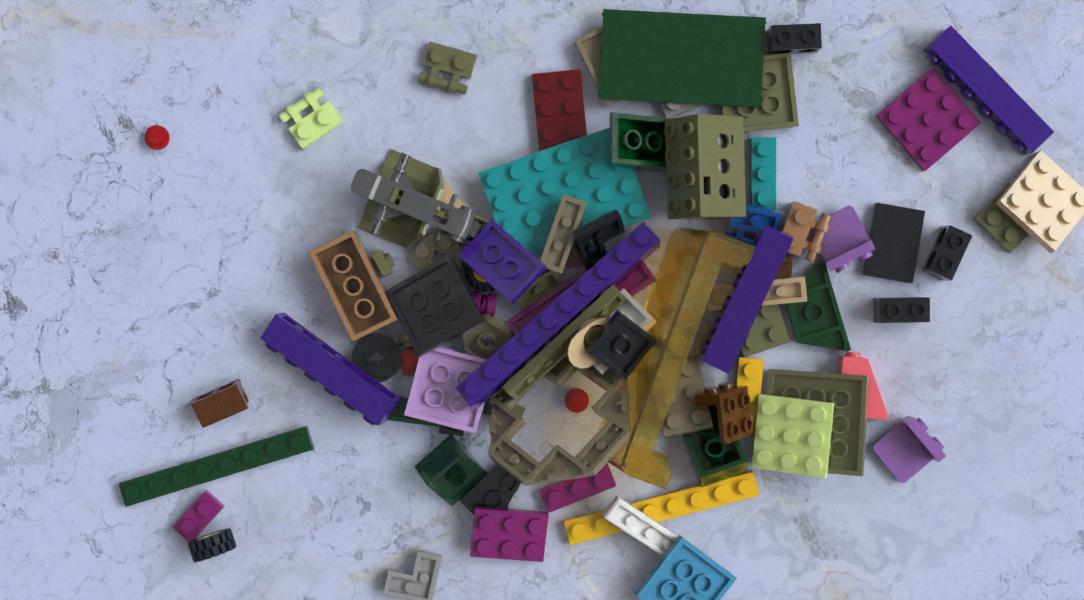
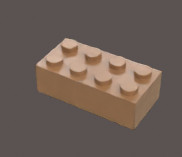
(354, 285)

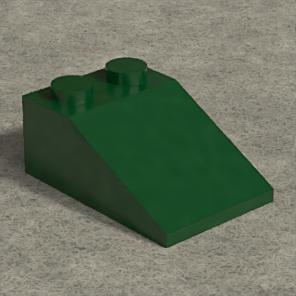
(637, 141)
(710, 457)

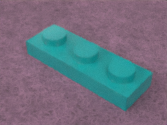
(763, 172)

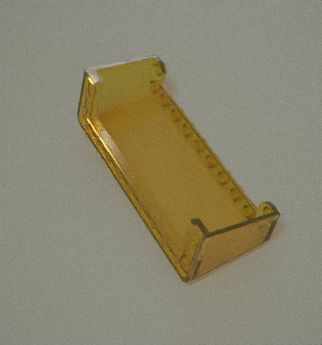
(677, 305)

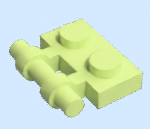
(316, 124)

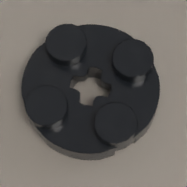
(386, 347)

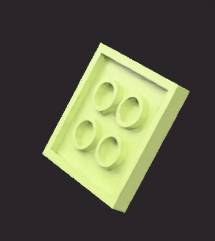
(793, 435)

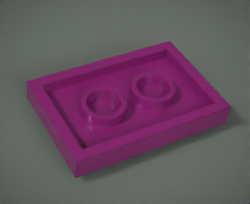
(509, 534)

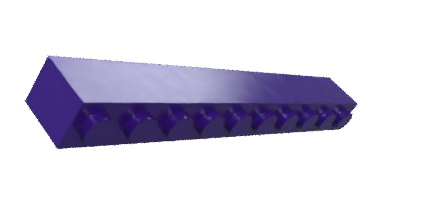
(563, 310)

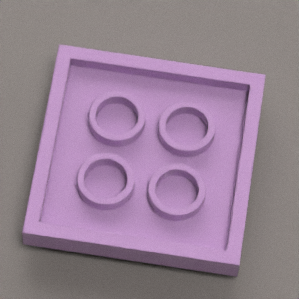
(434, 391)

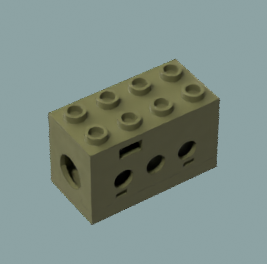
(705, 167)

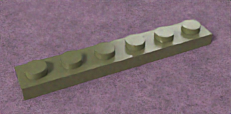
(557, 348)

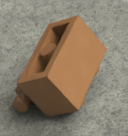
(797, 223)

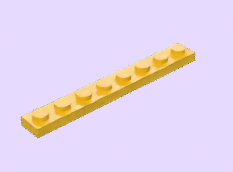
(667, 506)

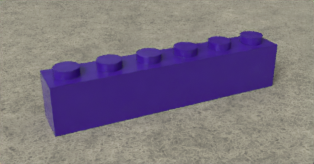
(988, 91)
(747, 298)
(330, 369)

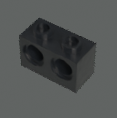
(794, 38)
(947, 253)
(901, 310)

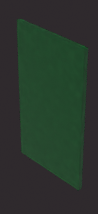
(682, 58)

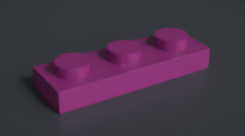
(573, 490)

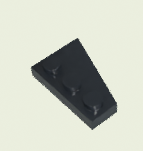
(491, 490)

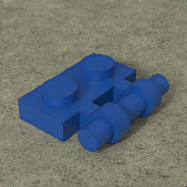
(755, 218)

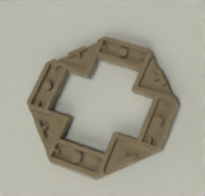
(558, 463)

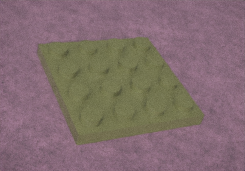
(850, 411)

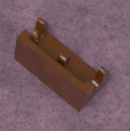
(220, 403)

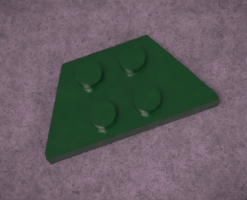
(818, 319)

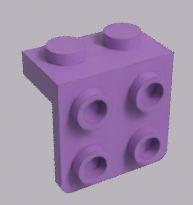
(845, 240)
(908, 448)

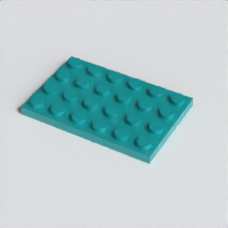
(530, 189)

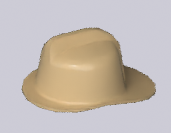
(577, 347)

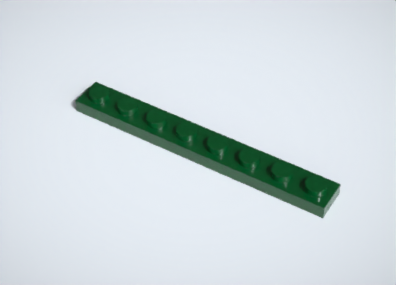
(216, 466)

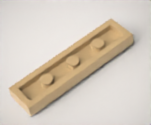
(781, 292)

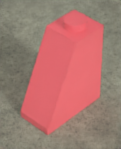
(856, 365)

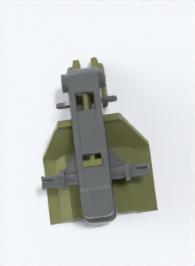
(407, 199)

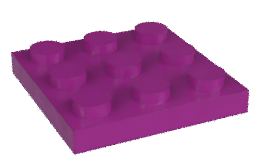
(928, 119)

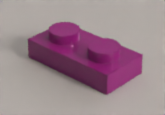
(198, 516)

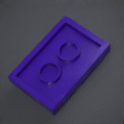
(502, 261)

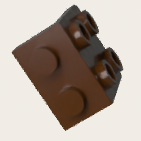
(732, 410)

